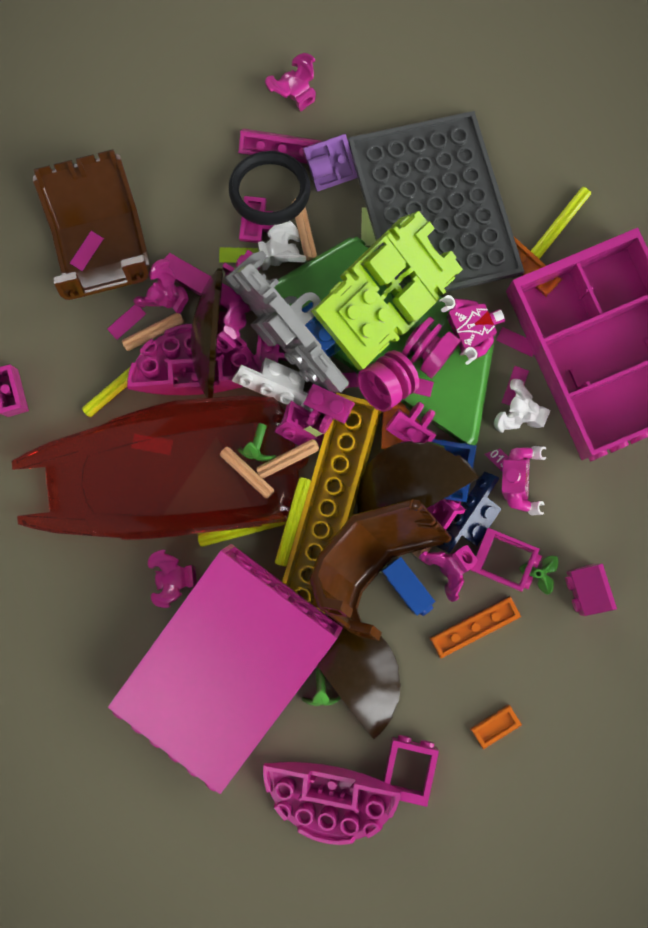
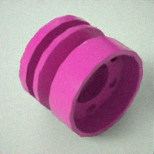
(430, 347)
(388, 380)

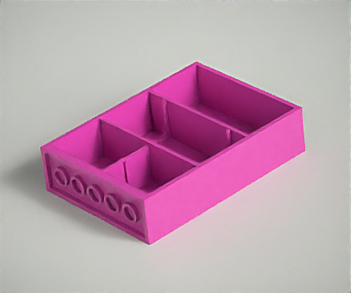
(593, 340)
(225, 668)

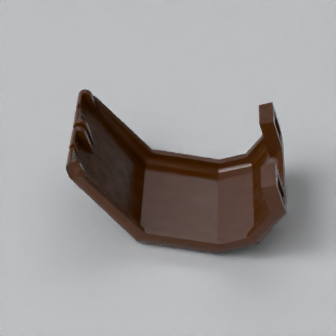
(95, 199)
(363, 551)

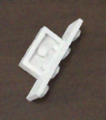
(274, 381)

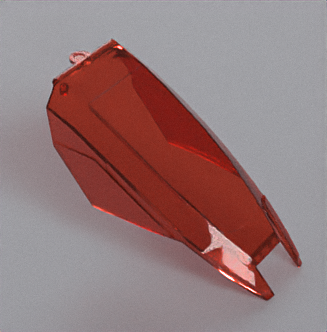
(164, 472)

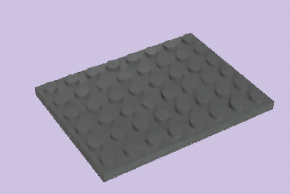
(449, 179)

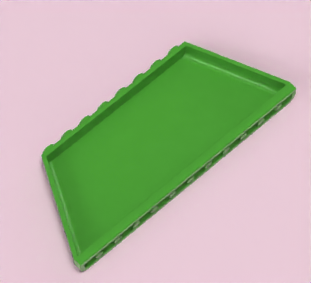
(457, 387)

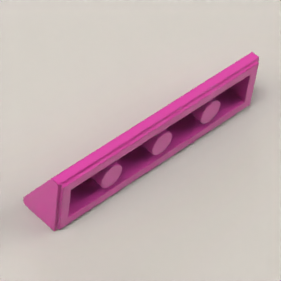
(258, 141)
(196, 280)

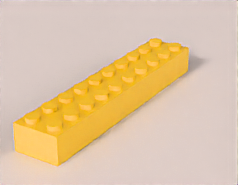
(331, 491)

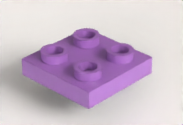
(330, 162)

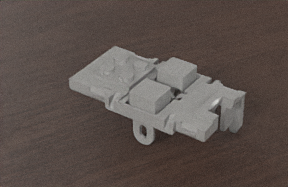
(285, 323)

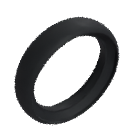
(264, 158)

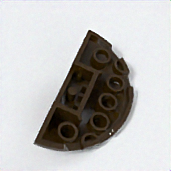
(205, 333)
(412, 472)
(364, 678)

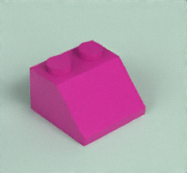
(590, 590)

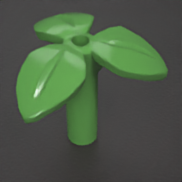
(252, 450)
(545, 582)
(320, 697)

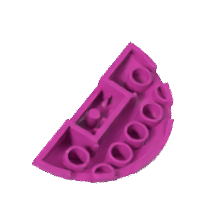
(168, 367)
(330, 801)

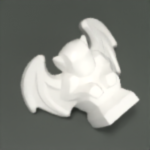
(277, 247)
(521, 410)

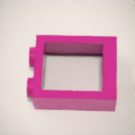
(484, 551)
(426, 747)

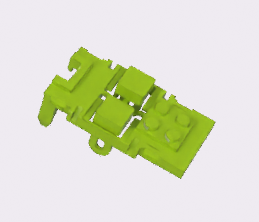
(358, 314)

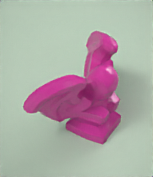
(296, 83)
(164, 291)
(230, 324)
(452, 566)
(171, 578)

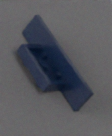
(478, 515)

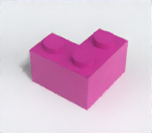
(11, 392)

